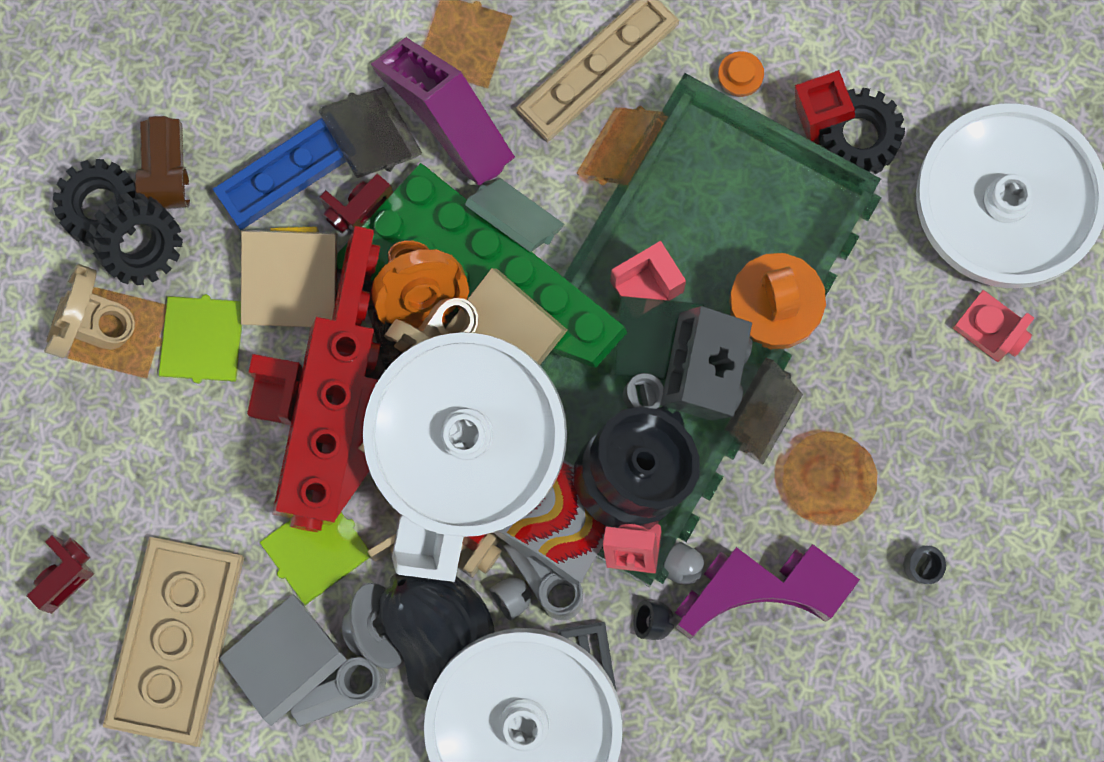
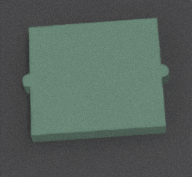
(514, 214)

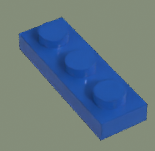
(280, 174)

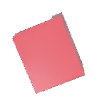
(649, 275)

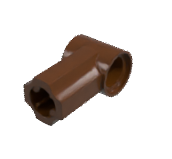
(162, 162)

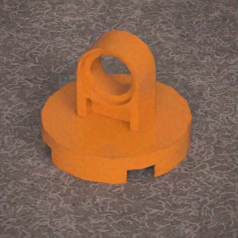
(416, 283)
(779, 298)

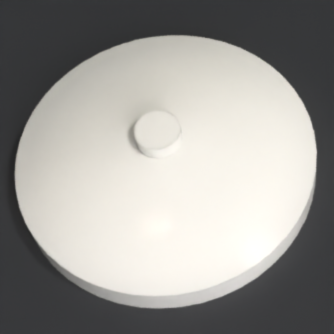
(1011, 195)
(464, 434)
(523, 701)

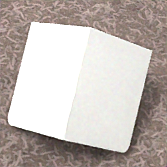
(425, 552)

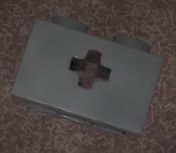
(707, 364)

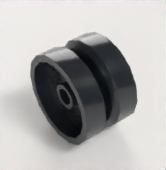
(636, 468)

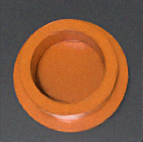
(740, 74)

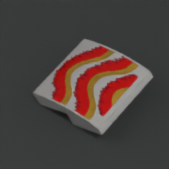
(559, 531)

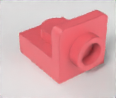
(994, 327)
(632, 547)

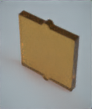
(468, 38)
(621, 145)
(139, 350)

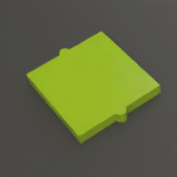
(201, 339)
(314, 559)

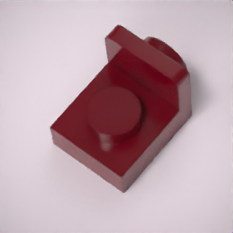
(362, 204)
(59, 582)

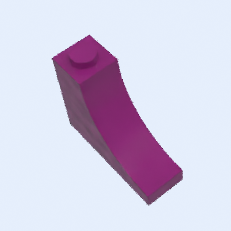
(447, 108)

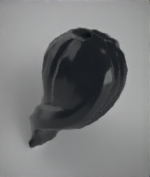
(431, 624)

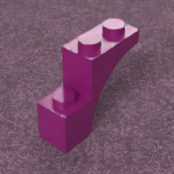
(811, 583)

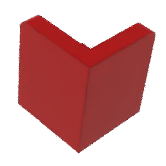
(822, 103)
(273, 388)

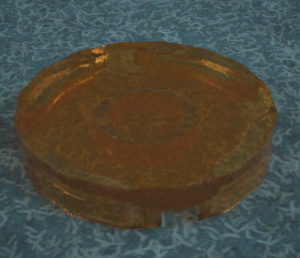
(819, 491)

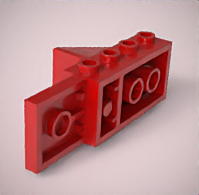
(335, 367)

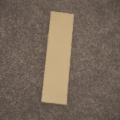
(597, 67)

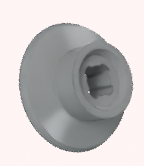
(364, 630)

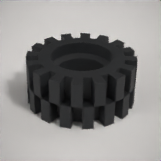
(887, 126)
(79, 186)
(120, 219)

